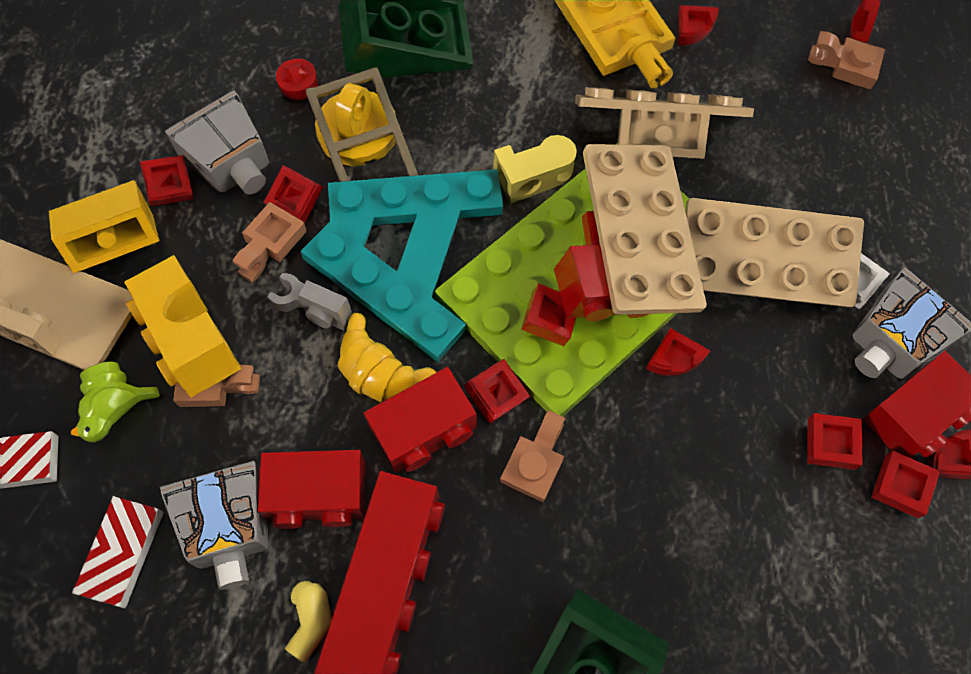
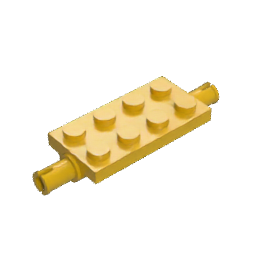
(622, 35)

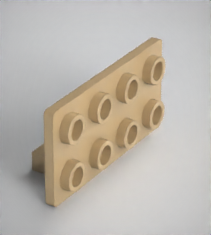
(673, 122)
(643, 230)
(776, 252)
(59, 311)

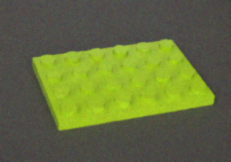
(496, 291)

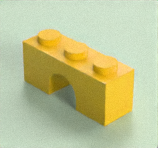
(179, 328)

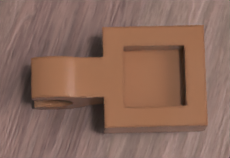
(852, 61)
(269, 234)
(240, 382)
(534, 463)

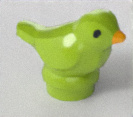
(106, 400)

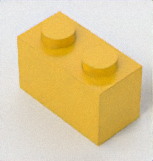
(102, 226)

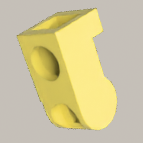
(536, 168)

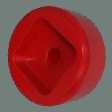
(295, 78)

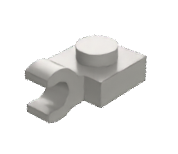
(320, 304)

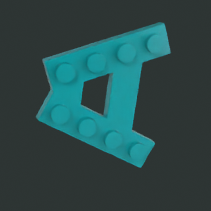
(404, 295)

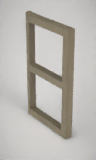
(392, 128)

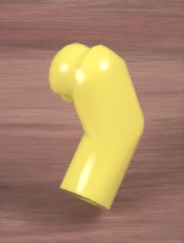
(314, 618)

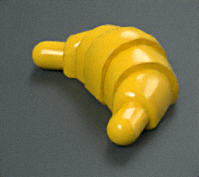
(372, 366)

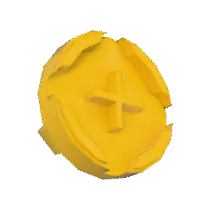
(352, 114)

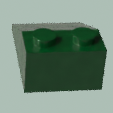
(405, 36)
(600, 641)

